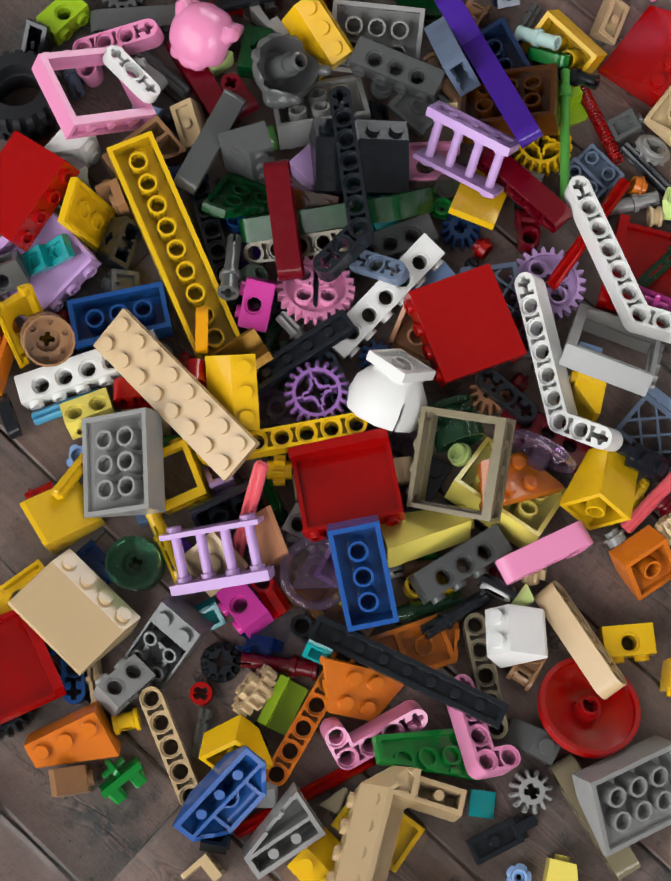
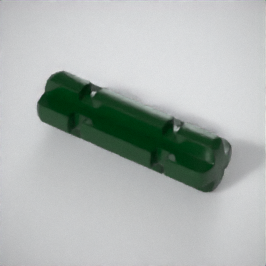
(275, 502)

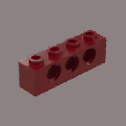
(540, 424)

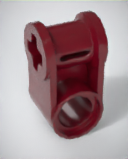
(234, 84)
(526, 228)

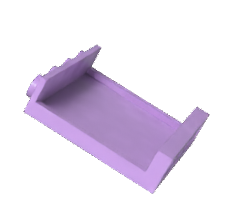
(62, 281)

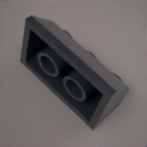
(223, 505)

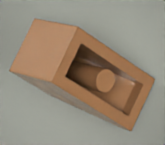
(71, 780)

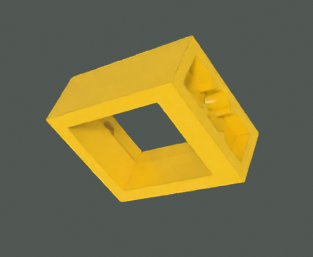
(198, 493)

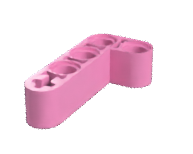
(144, 35)
(544, 552)
(354, 740)
(483, 748)

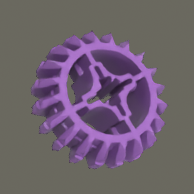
(306, 396)

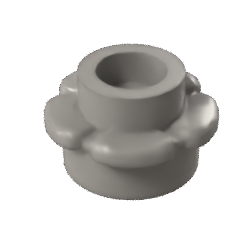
(614, 537)

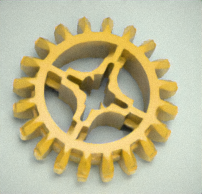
(550, 146)

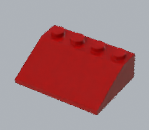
(643, 57)

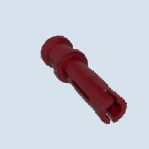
(292, 666)

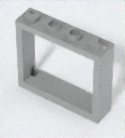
(605, 367)

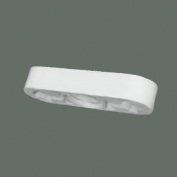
(115, 58)

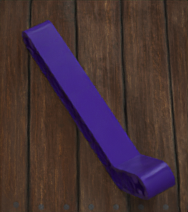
(490, 71)

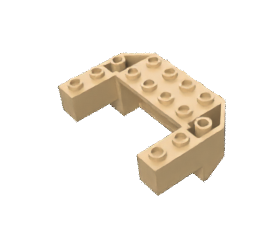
(376, 816)

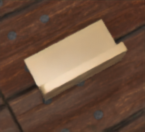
(188, 121)
(210, 866)

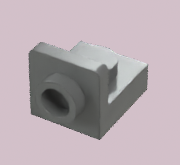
(626, 125)
(119, 279)

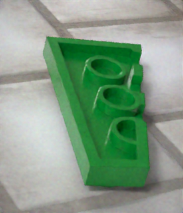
(427, 750)

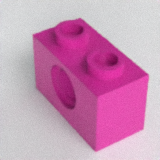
(265, 292)
(253, 618)

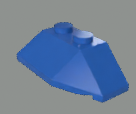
(223, 796)

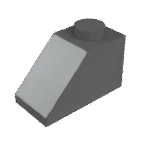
(531, 741)

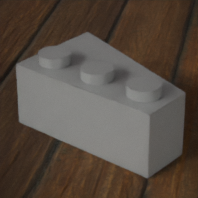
(282, 833)

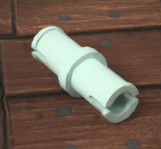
(538, 37)

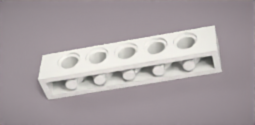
(431, 256)
(30, 383)

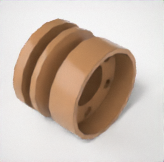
(56, 349)

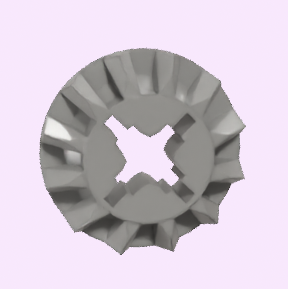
(648, 144)

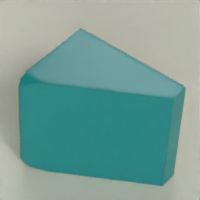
(210, 611)
(314, 651)
(481, 803)

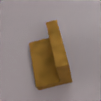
(247, 343)

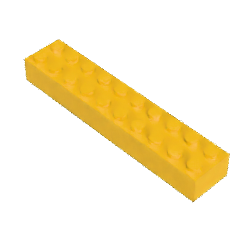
(171, 239)

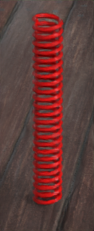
(608, 138)

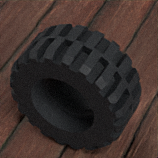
(30, 119)

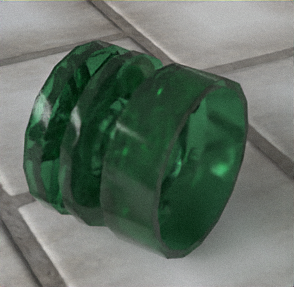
(457, 430)
(123, 556)

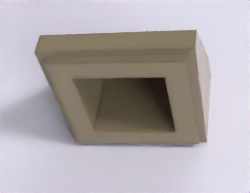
(335, 801)

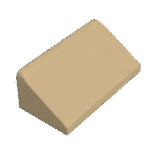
(609, 21)

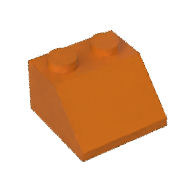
(643, 561)

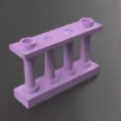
(482, 136)
(233, 575)

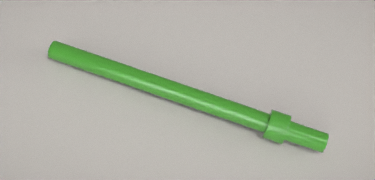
(565, 94)

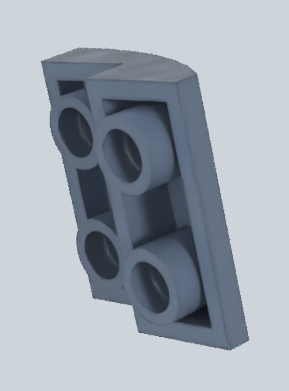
(597, 169)

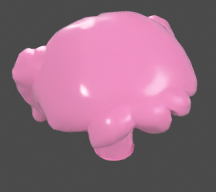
(201, 34)

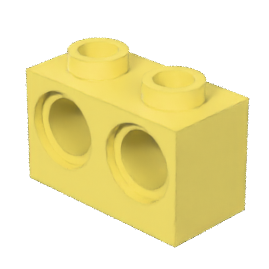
(85, 406)

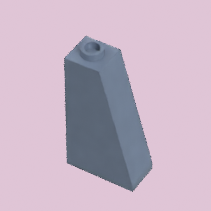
(451, 56)

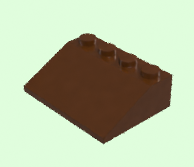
(536, 88)

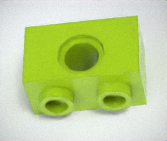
(59, 9)

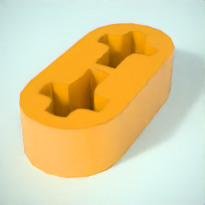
(201, 330)

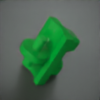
(113, 786)

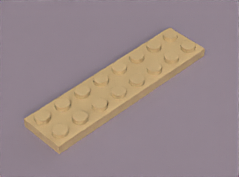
(176, 395)

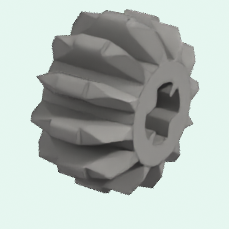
(526, 799)

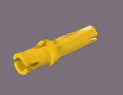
(158, 528)

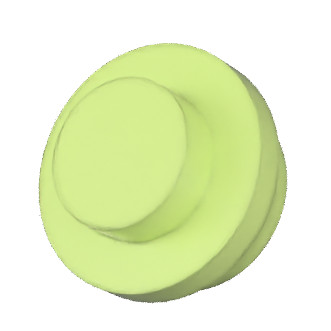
(459, 454)

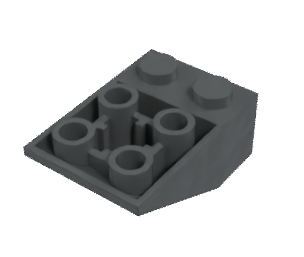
(170, 638)

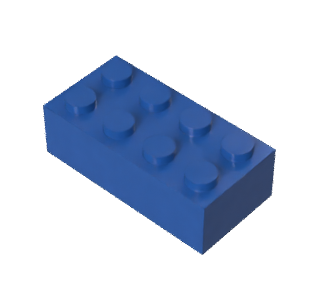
(94, 313)
(362, 573)

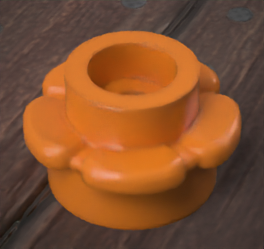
(638, 185)

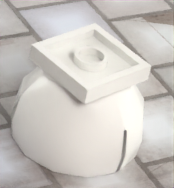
(387, 386)

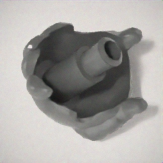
(285, 70)

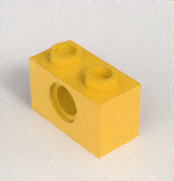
(641, 636)

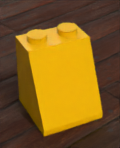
(601, 490)
(60, 521)

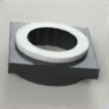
(497, 588)

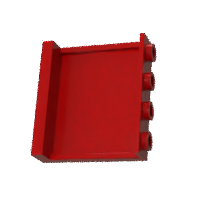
(30, 188)
(641, 249)
(464, 324)
(346, 481)
(26, 669)

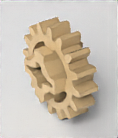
(254, 690)

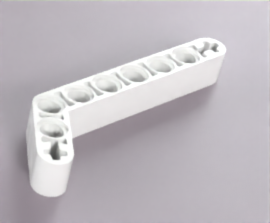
(581, 196)
(533, 291)

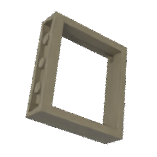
(497, 469)

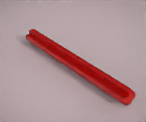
(579, 246)
(309, 792)

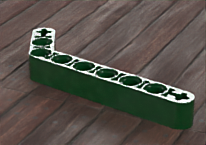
(333, 216)

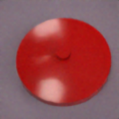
(581, 718)

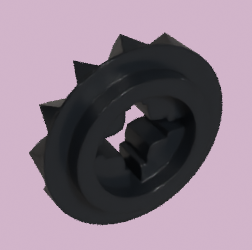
(227, 671)

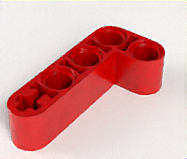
(128, 398)

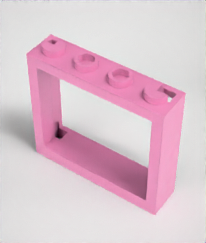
(92, 124)

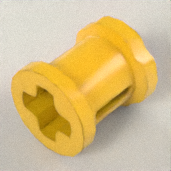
(126, 721)

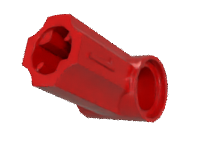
(273, 599)

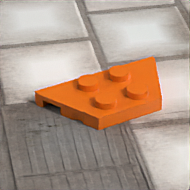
(522, 481)
(408, 640)
(355, 689)

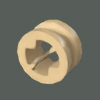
(654, 216)

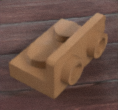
(112, 193)

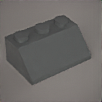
(246, 151)

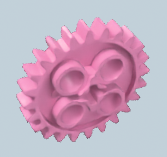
(338, 291)

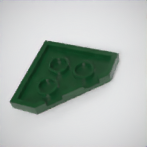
(236, 198)

